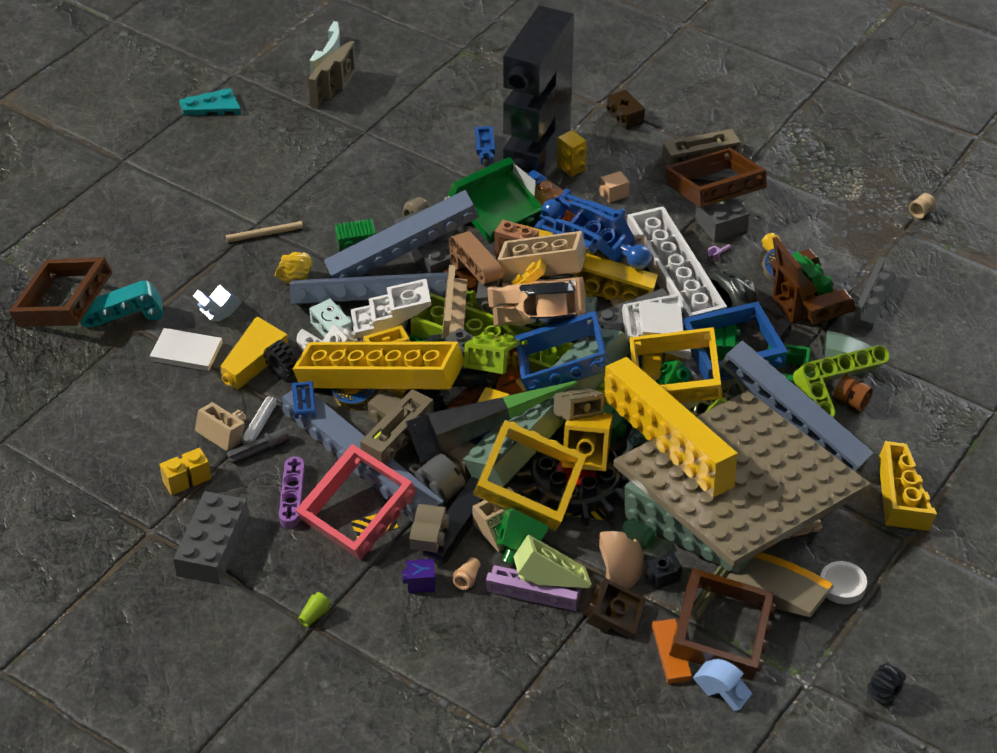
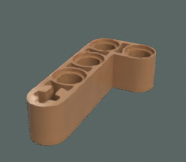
(470, 253)

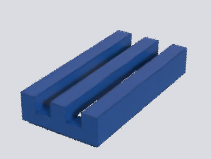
(305, 412)

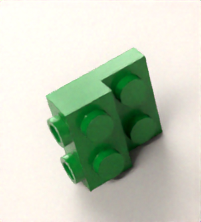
(814, 274)

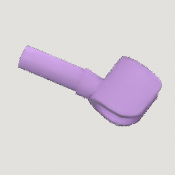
(715, 251)

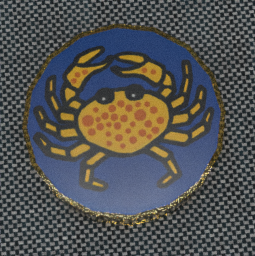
(352, 398)

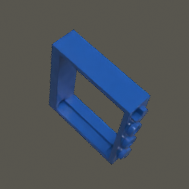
(730, 317)
(556, 335)

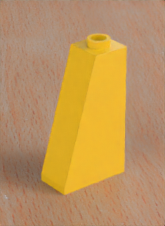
(247, 356)

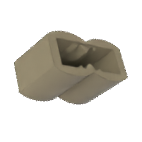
(428, 528)

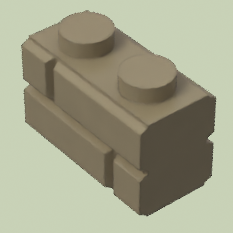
(579, 403)

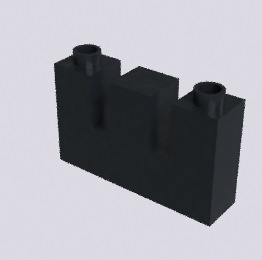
(540, 79)

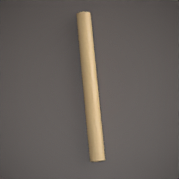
(264, 232)

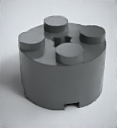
(441, 478)

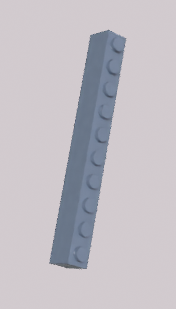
(337, 437)

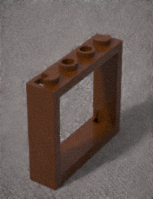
(750, 177)
(96, 275)
(737, 590)

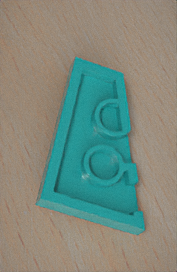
(217, 101)

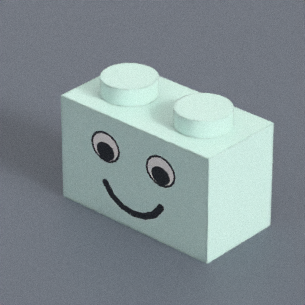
(327, 314)

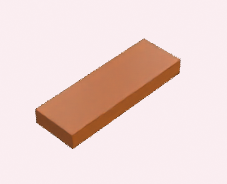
(675, 669)

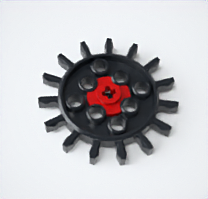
(583, 499)

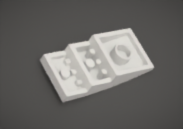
(391, 309)

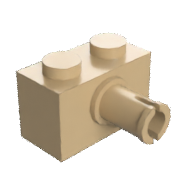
(220, 426)

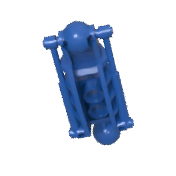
(601, 227)

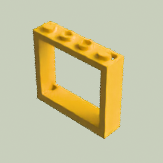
(683, 340)
(508, 499)

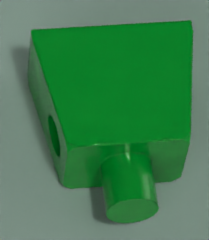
(514, 530)

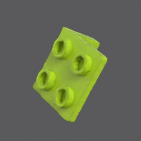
(488, 352)

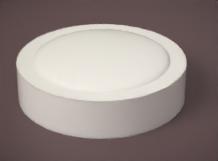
(847, 580)

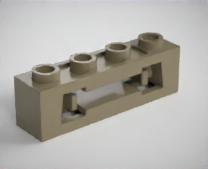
(699, 146)
(393, 427)

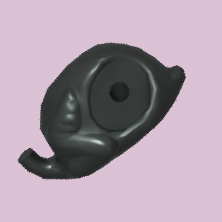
(733, 288)

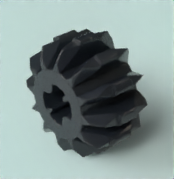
(886, 683)

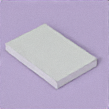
(186, 349)

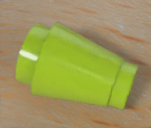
(314, 609)

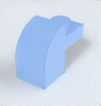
(218, 305)
(723, 678)

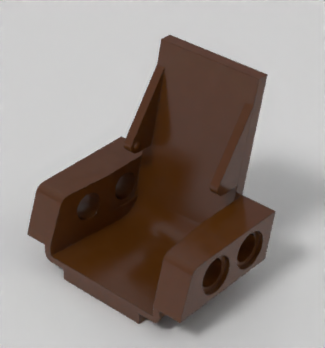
(795, 292)

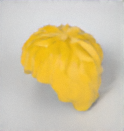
(294, 267)

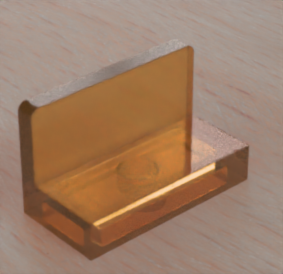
(512, 371)

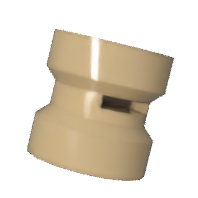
(920, 207)

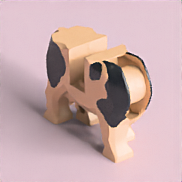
(538, 302)

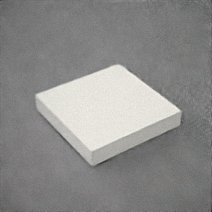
(659, 318)

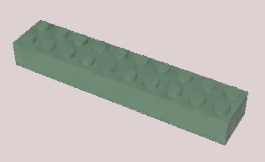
(541, 417)

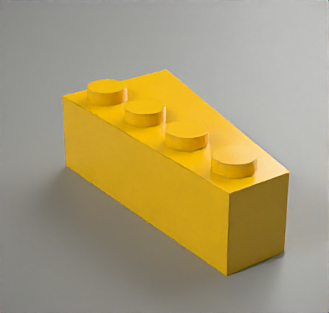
(614, 279)
(902, 489)

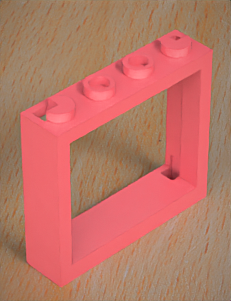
(330, 484)

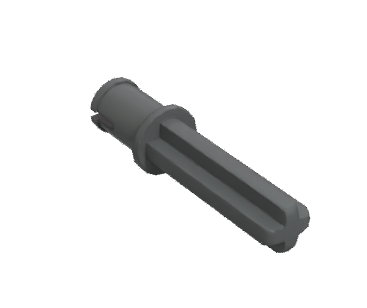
(258, 445)

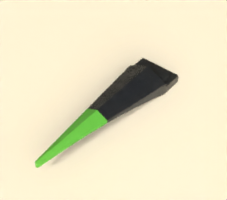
(450, 428)

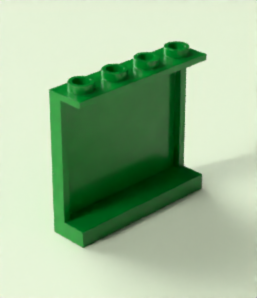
(498, 197)

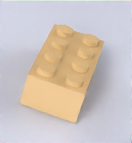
(560, 252)

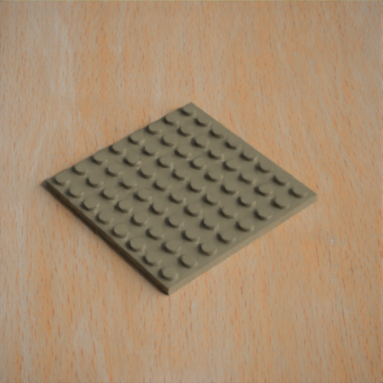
(778, 489)

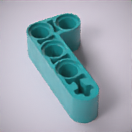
(124, 301)

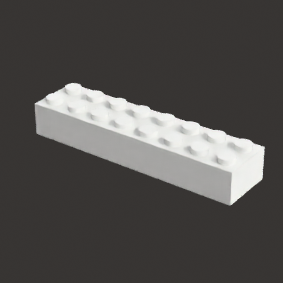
(675, 262)

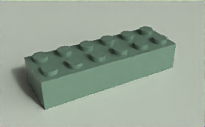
(646, 510)

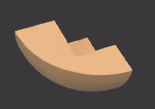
(622, 558)

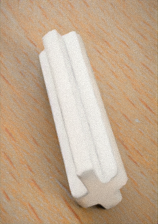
(259, 420)

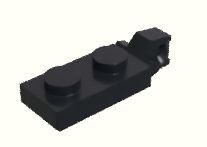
(473, 377)

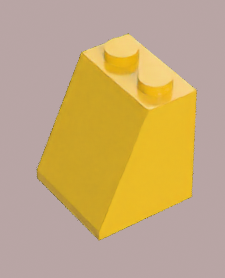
(591, 438)

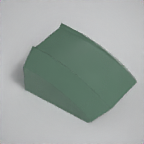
(840, 343)

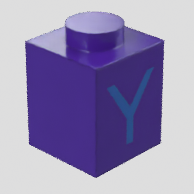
(419, 576)

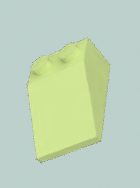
(547, 566)

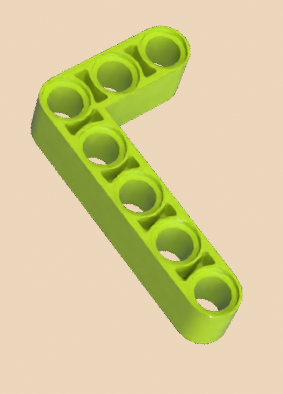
(868, 358)

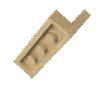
(454, 303)

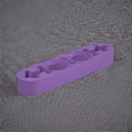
(291, 491)

